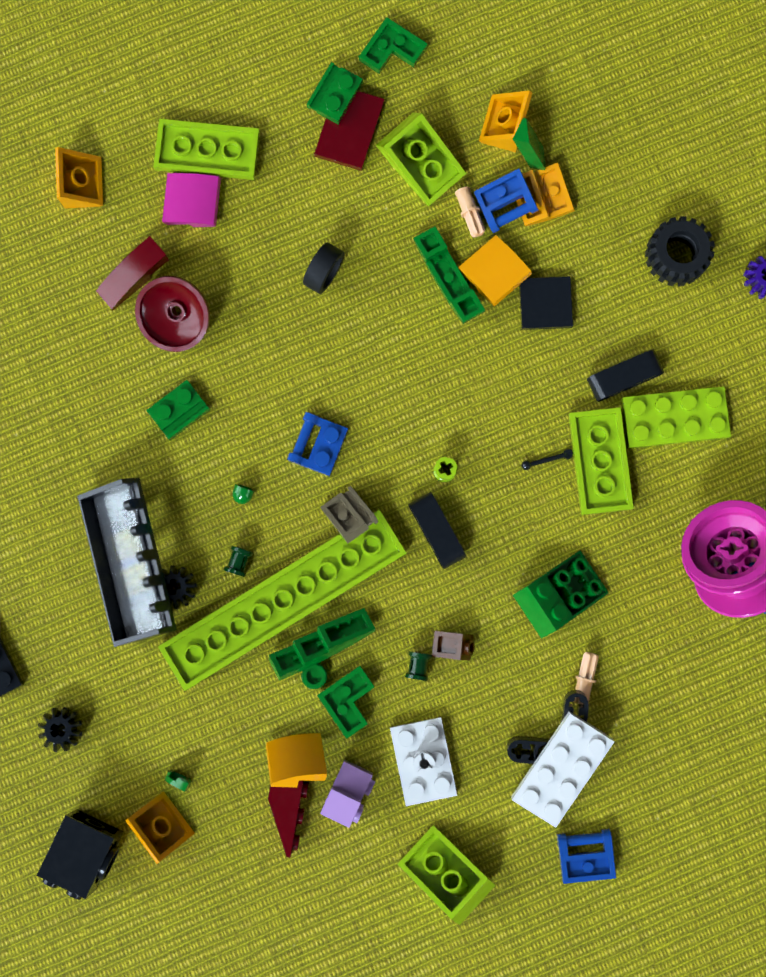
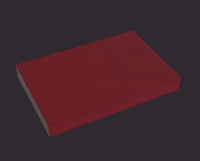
(351, 139)

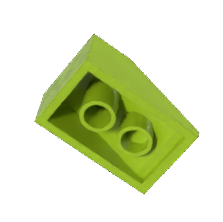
(421, 158)
(446, 875)

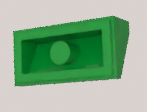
(530, 145)

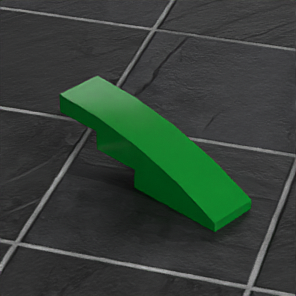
(322, 644)

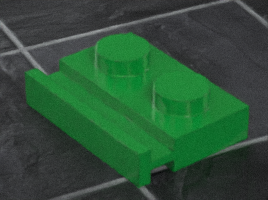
(334, 93)
(178, 410)

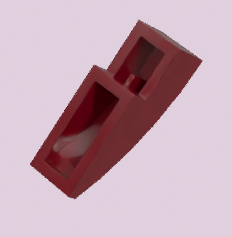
(132, 273)

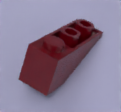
(287, 813)

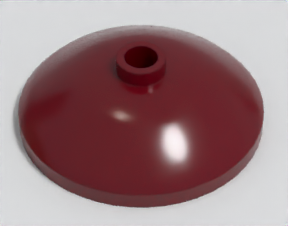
(161, 322)

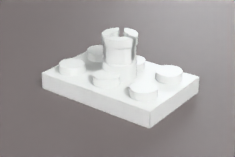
(423, 761)

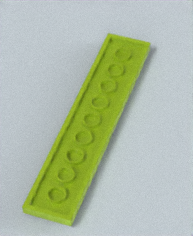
(279, 602)

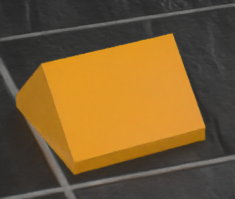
(504, 118)
(78, 179)
(160, 827)

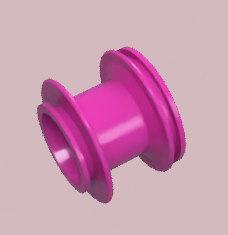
(725, 541)

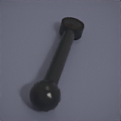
(567, 454)

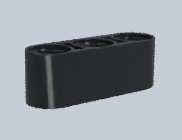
(625, 375)
(437, 530)

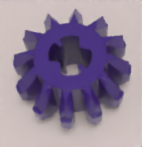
(754, 275)

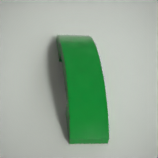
(447, 275)

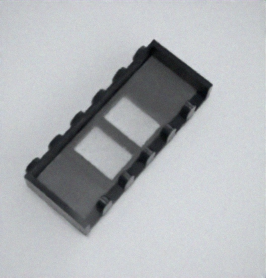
(126, 562)

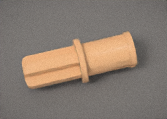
(470, 211)
(586, 675)

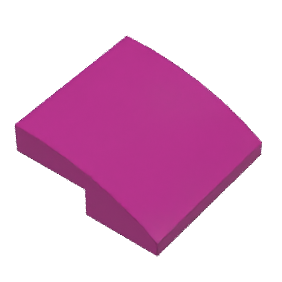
(191, 199)

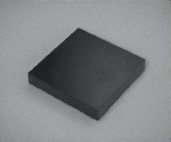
(546, 303)

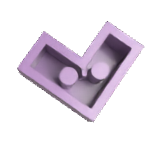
(345, 796)

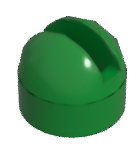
(242, 494)

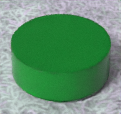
(314, 676)

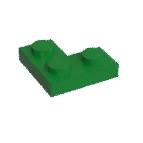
(391, 40)
(340, 699)

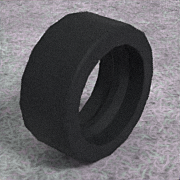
(323, 268)

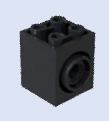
(80, 854)

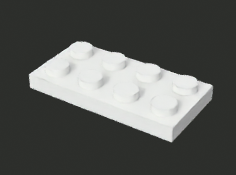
(562, 769)

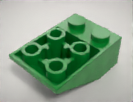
(560, 594)

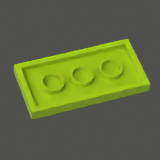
(206, 149)
(676, 417)
(600, 461)

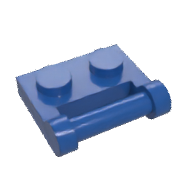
(501, 193)
(325, 448)
(587, 865)

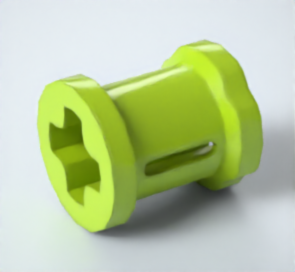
(447, 462)

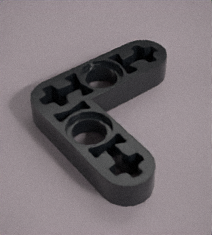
(524, 756)

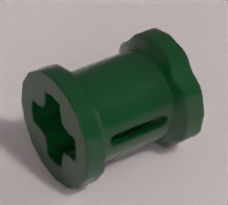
(238, 561)
(418, 666)

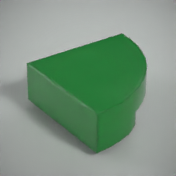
(178, 780)

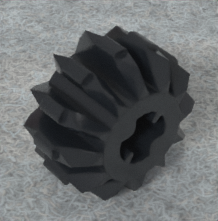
(185, 586)
(65, 739)

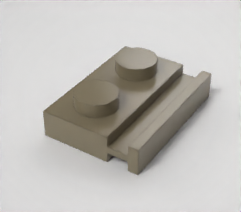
(349, 514)

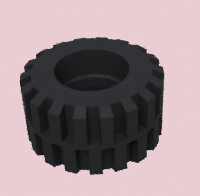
(690, 234)

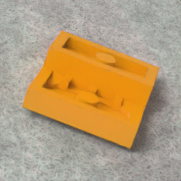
(549, 194)
(495, 270)
(296, 759)

